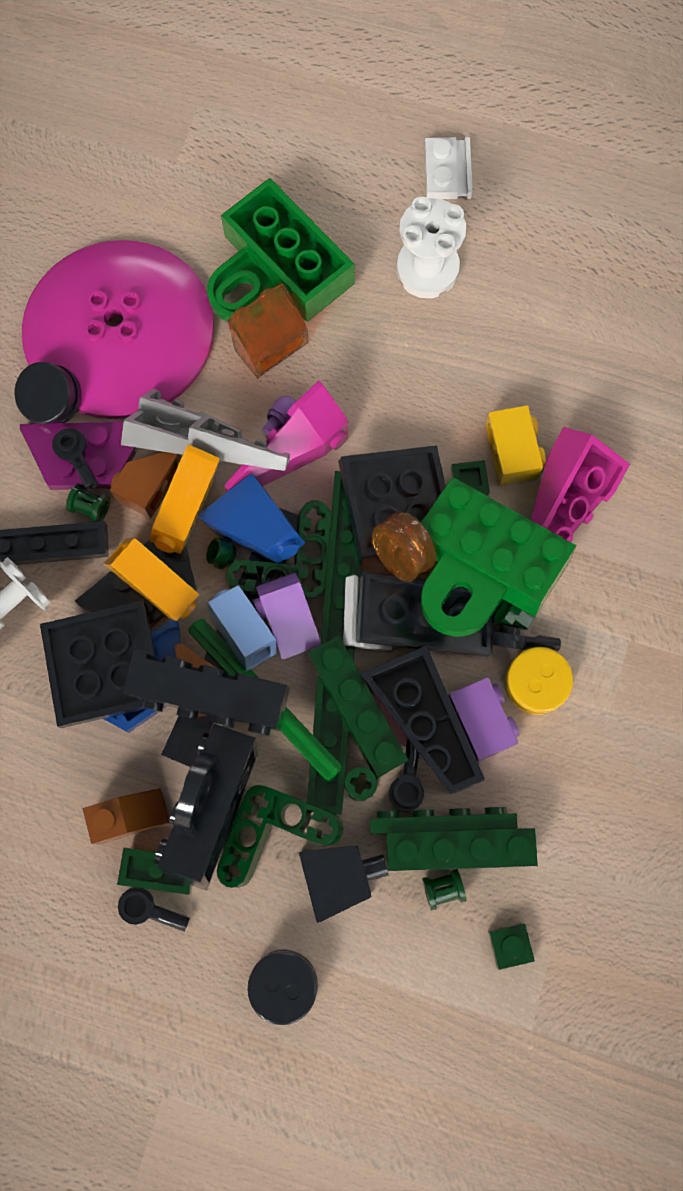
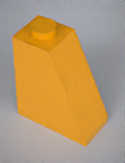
(184, 500)
(152, 579)

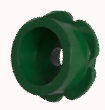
(221, 552)

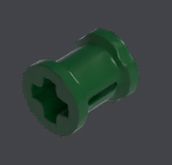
(78, 497)
(370, 779)
(444, 889)

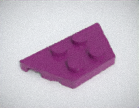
(103, 452)

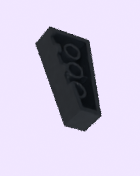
(206, 692)
(425, 714)

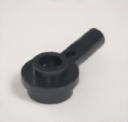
(71, 446)
(511, 638)
(406, 791)
(138, 906)

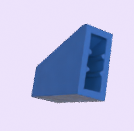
(253, 521)

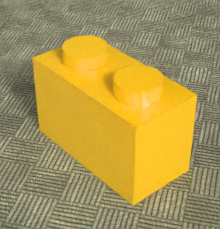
(514, 445)

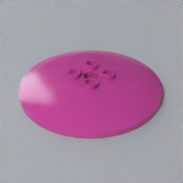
(156, 346)

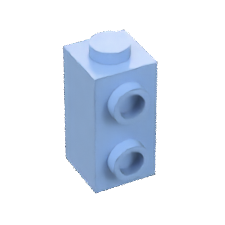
(242, 627)

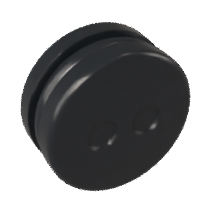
(47, 393)
(282, 987)

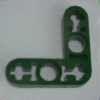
(318, 575)
(275, 816)

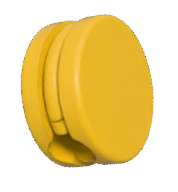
(538, 680)

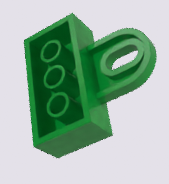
(277, 247)
(491, 555)

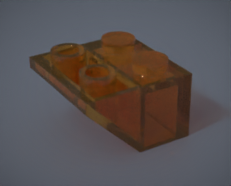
(268, 330)

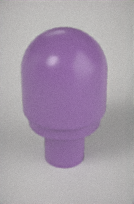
(277, 414)

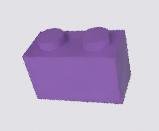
(288, 615)
(484, 718)

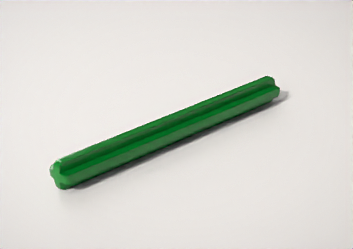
(291, 727)

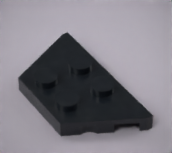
(113, 591)

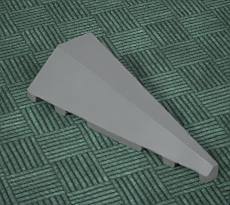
(171, 428)

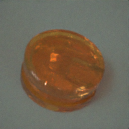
(404, 546)

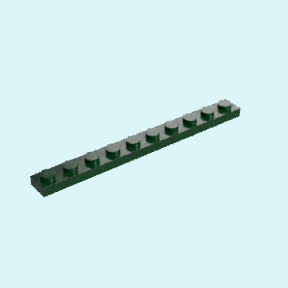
(328, 723)

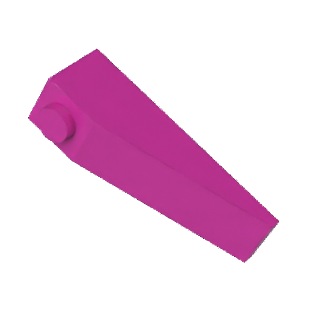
(309, 434)
(575, 481)

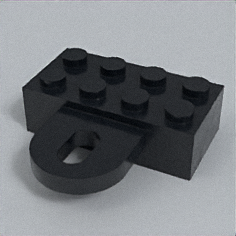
(207, 806)

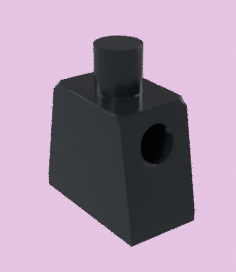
(339, 878)

